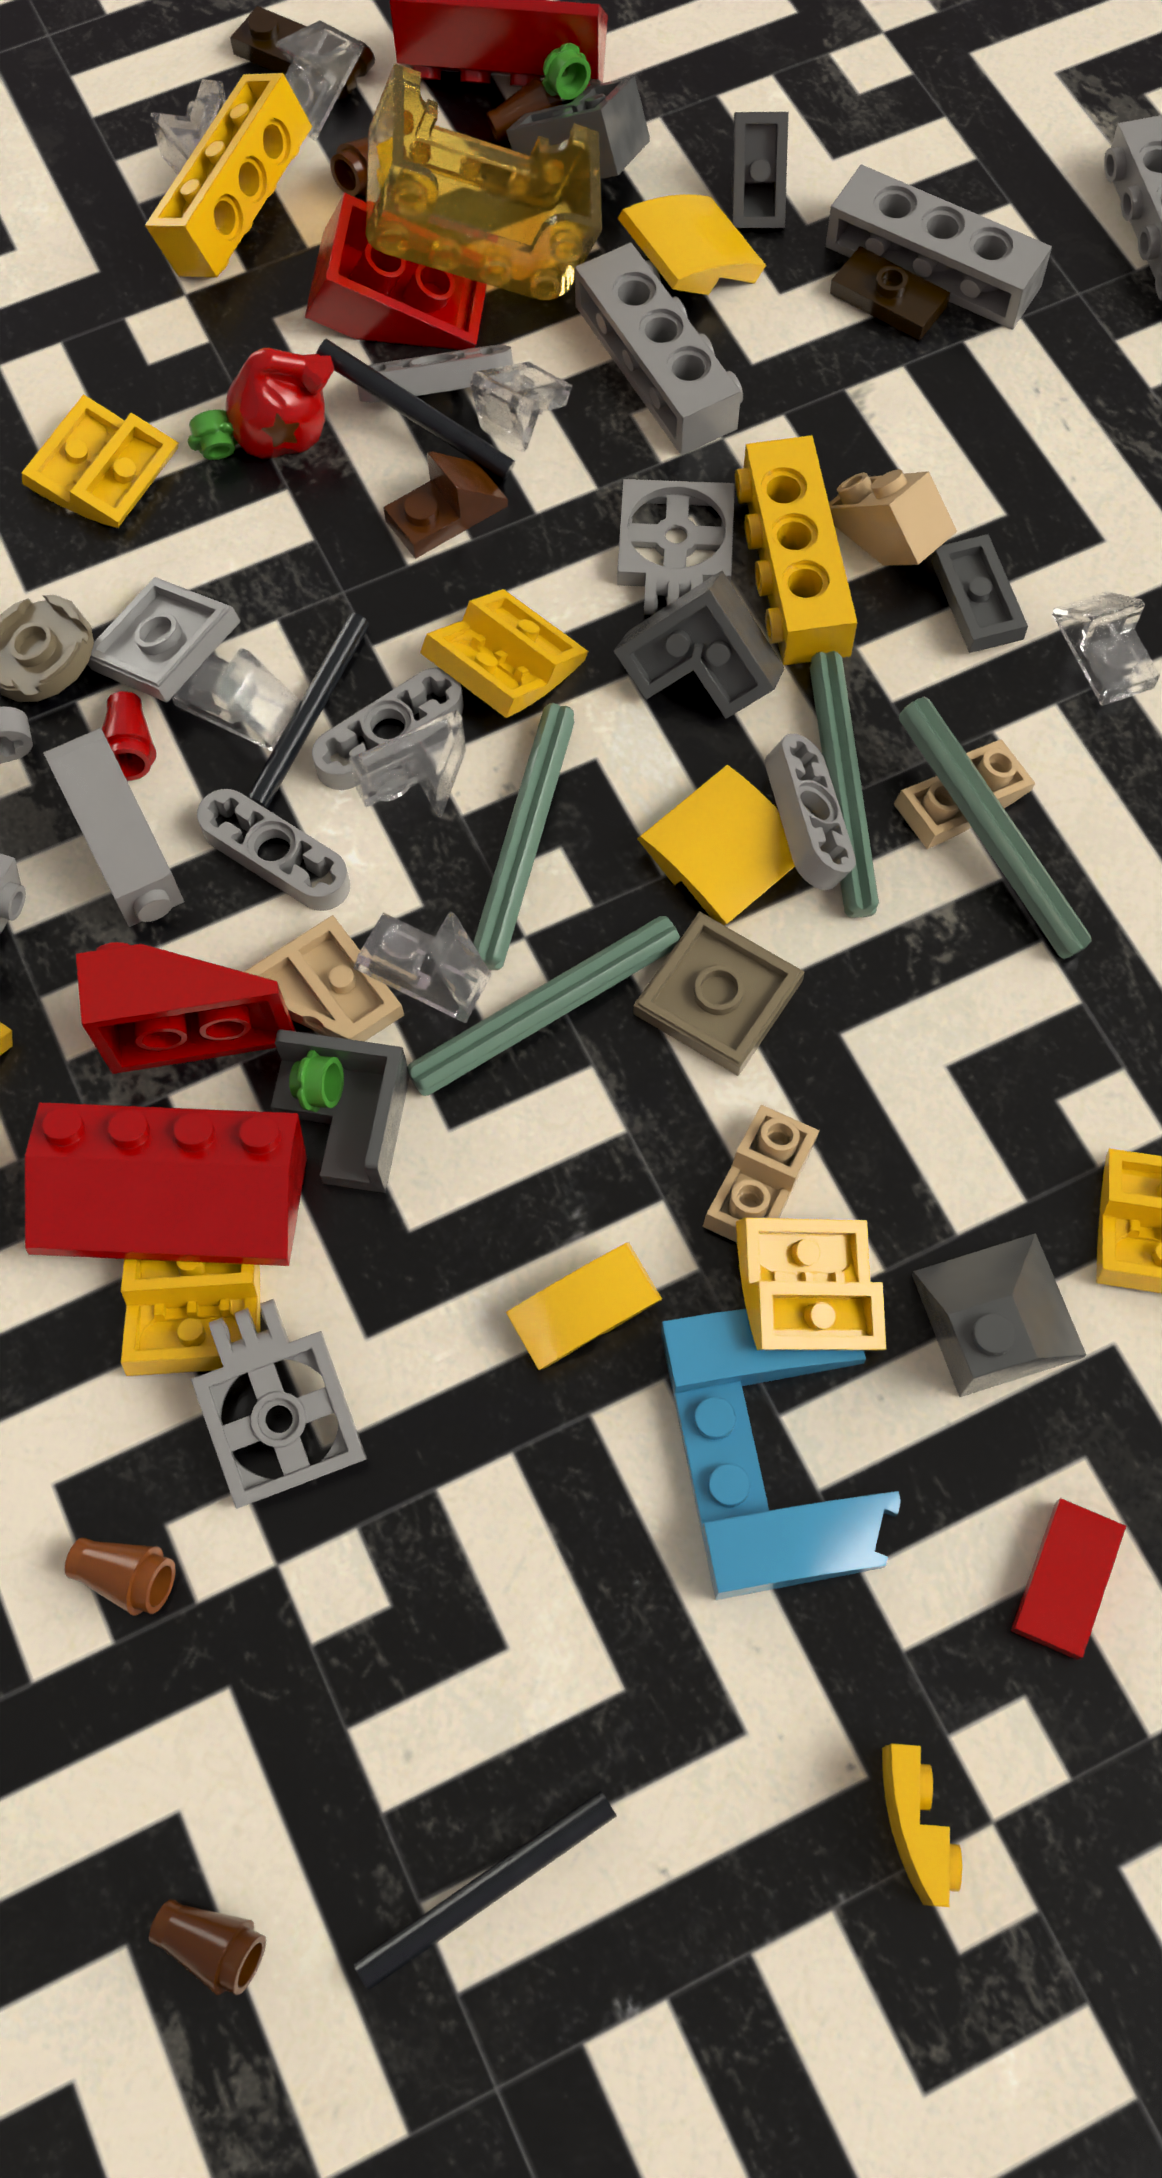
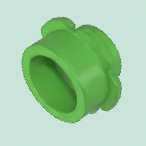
(566, 72)
(212, 435)
(317, 1081)

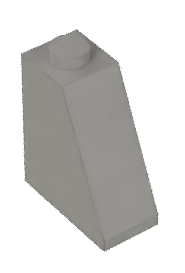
(114, 827)

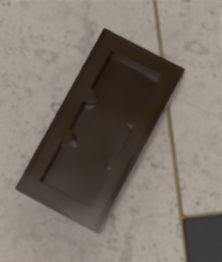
(889, 293)

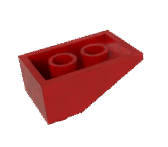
(386, 296)
(173, 1009)

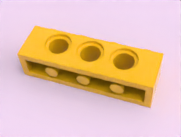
(229, 175)
(796, 550)

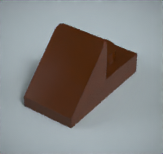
(445, 506)

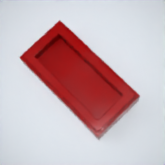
(1068, 1579)

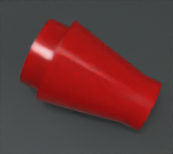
(129, 734)

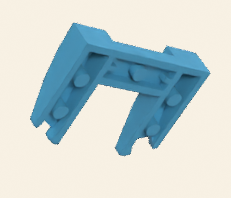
(743, 1540)

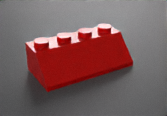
(495, 37)
(163, 1183)

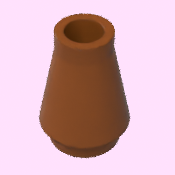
(126, 1574)

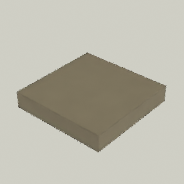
(718, 993)

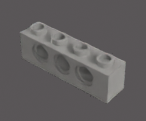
(1136, 171)
(971, 256)
(658, 348)

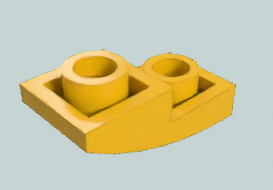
(583, 1305)
(925, 1850)

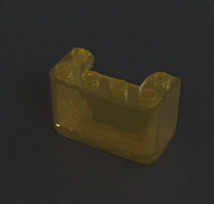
(478, 204)

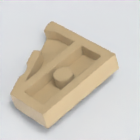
(324, 987)

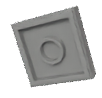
(161, 638)

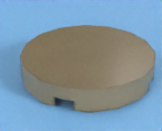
(42, 648)

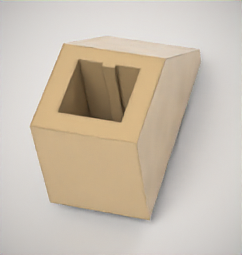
(893, 516)

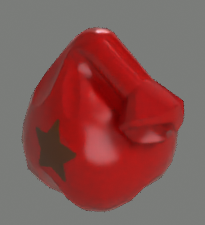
(278, 402)

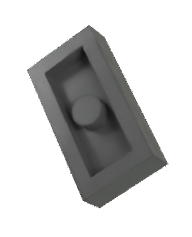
(979, 593)

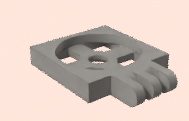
(673, 577)
(256, 1356)

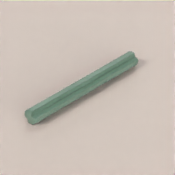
(840, 755)
(995, 828)
(523, 835)
(543, 1006)

